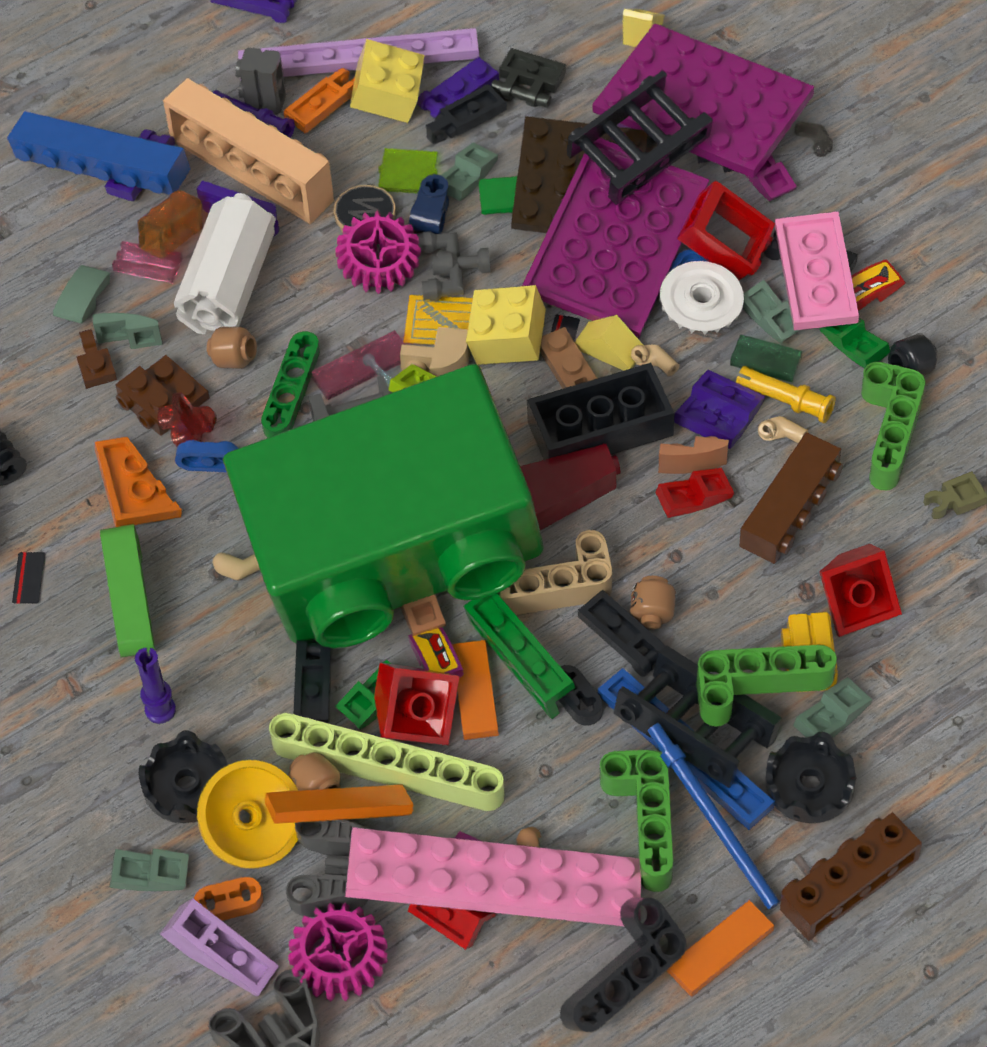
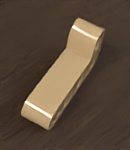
(575, 574)

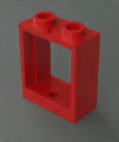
(741, 215)

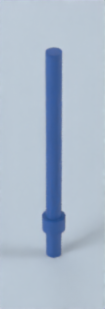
(674, 758)

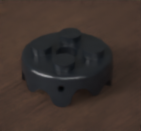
(810, 757)
(171, 762)

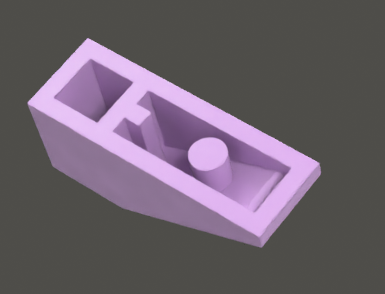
(218, 947)

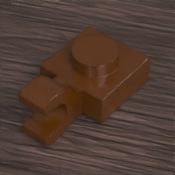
(94, 364)

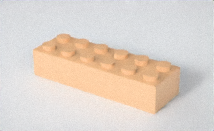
(249, 150)

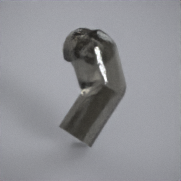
(822, 141)

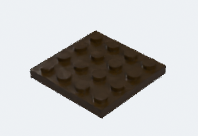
(548, 171)

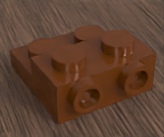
(153, 388)

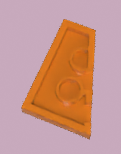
(130, 486)

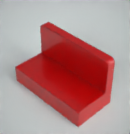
(455, 924)

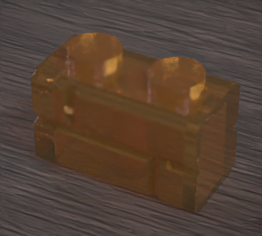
(170, 224)

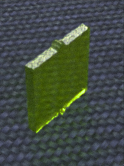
(406, 169)

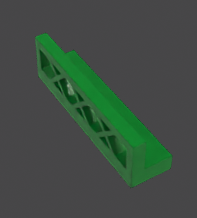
(519, 651)

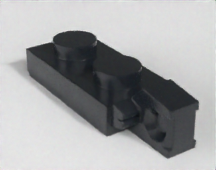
(465, 114)

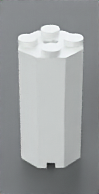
(225, 264)

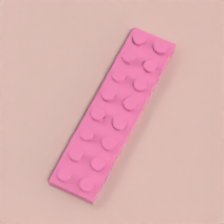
(490, 876)

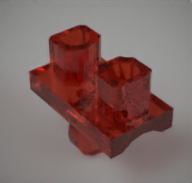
(185, 420)

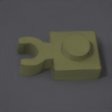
(959, 493)

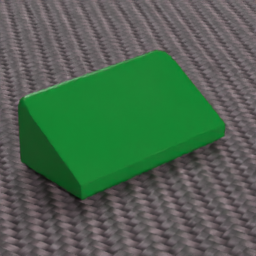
(497, 195)

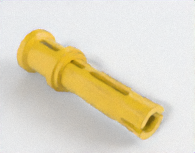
(799, 398)

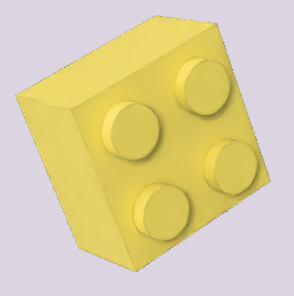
(387, 81)
(506, 325)

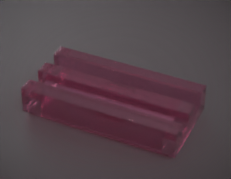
(133, 253)

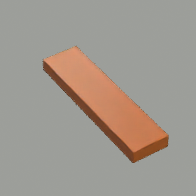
(338, 804)

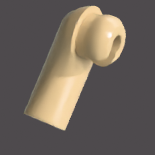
(657, 356)
(780, 428)
(234, 567)

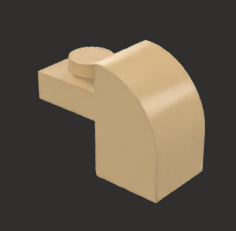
(446, 356)

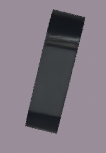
(584, 691)

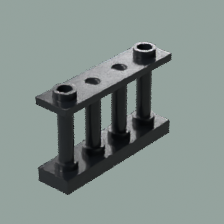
(645, 164)
(680, 674)

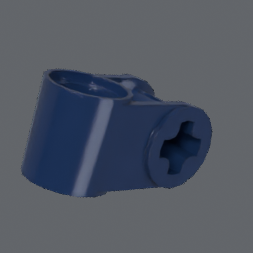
(430, 205)

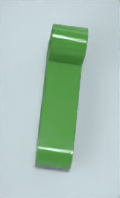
(902, 394)
(127, 589)
(817, 675)
(649, 819)

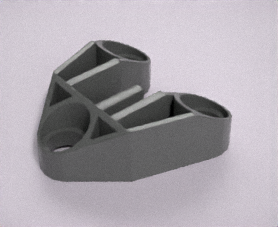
(330, 887)
(297, 1010)

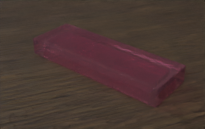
(351, 371)

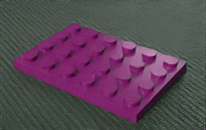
(747, 101)
(608, 255)

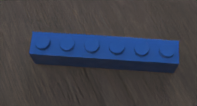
(99, 153)

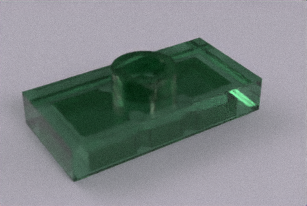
(766, 358)

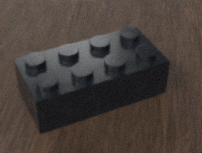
(610, 410)

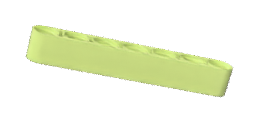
(400, 771)

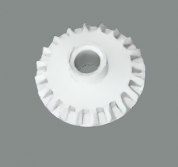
(704, 283)

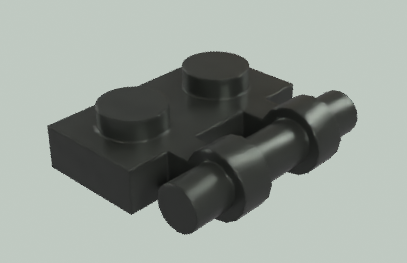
(532, 71)

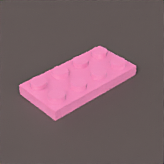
(816, 271)

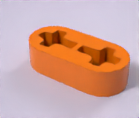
(229, 898)

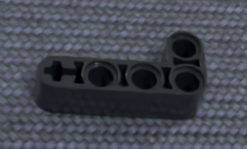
(620, 971)

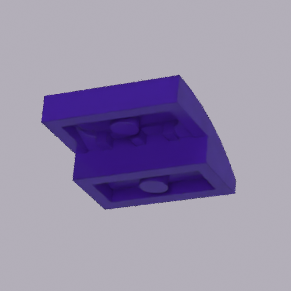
(719, 408)

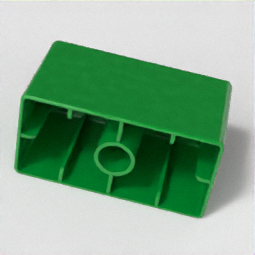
(386, 508)

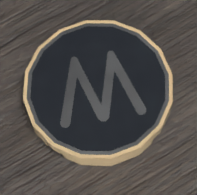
(360, 200)

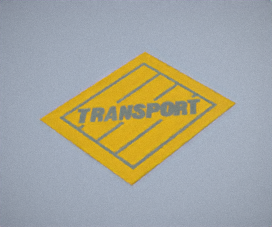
(426, 316)

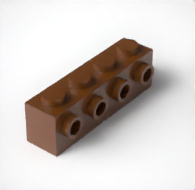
(790, 498)
(849, 875)

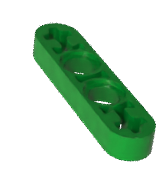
(294, 385)

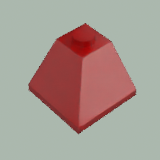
(859, 589)
(415, 703)

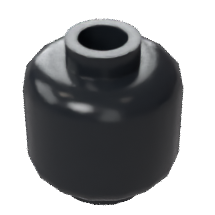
(914, 353)

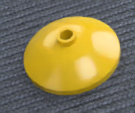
(244, 788)

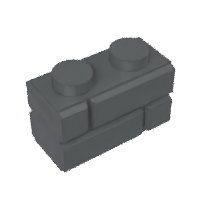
(261, 79)

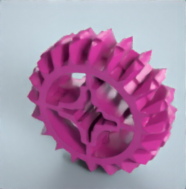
(401, 251)
(360, 934)

